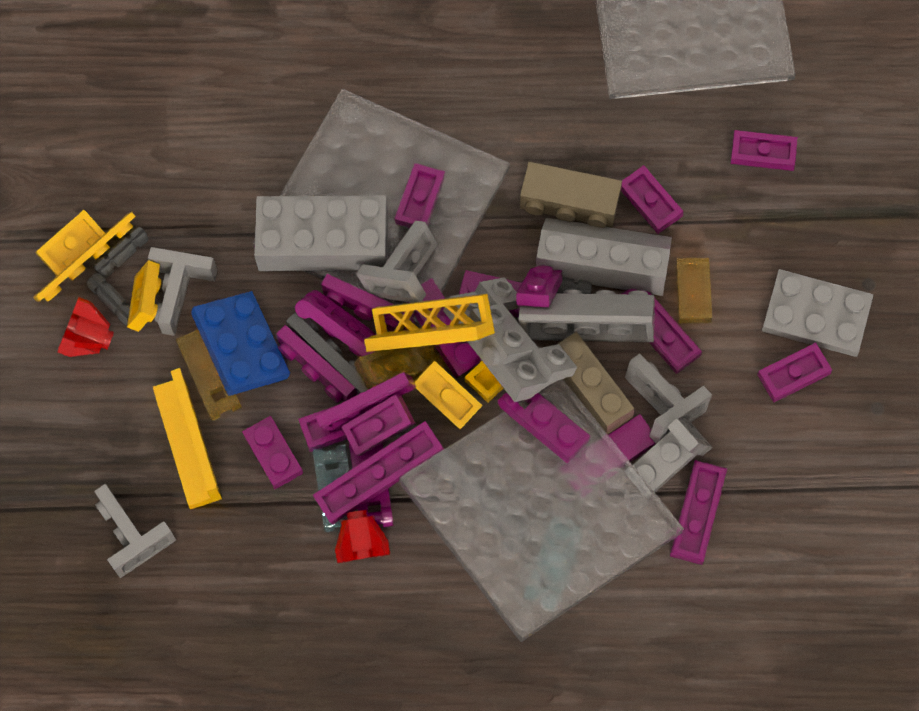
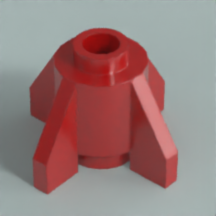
(86, 331)
(360, 538)

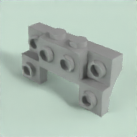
(510, 351)

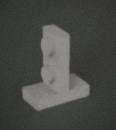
(178, 270)
(398, 276)
(664, 396)
(671, 453)
(140, 547)

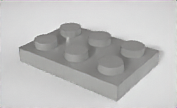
(817, 313)

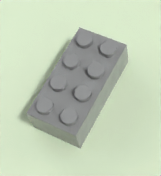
(321, 232)

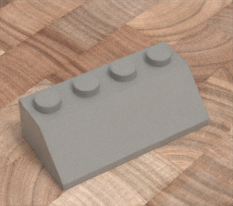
(605, 255)
(593, 316)

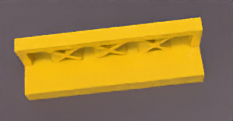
(429, 335)
(186, 441)

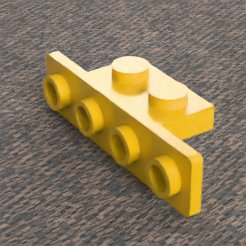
(73, 246)

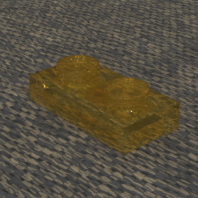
(694, 290)

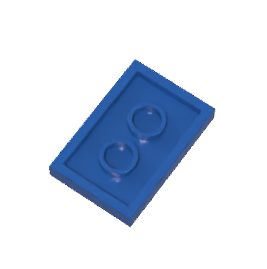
(240, 343)

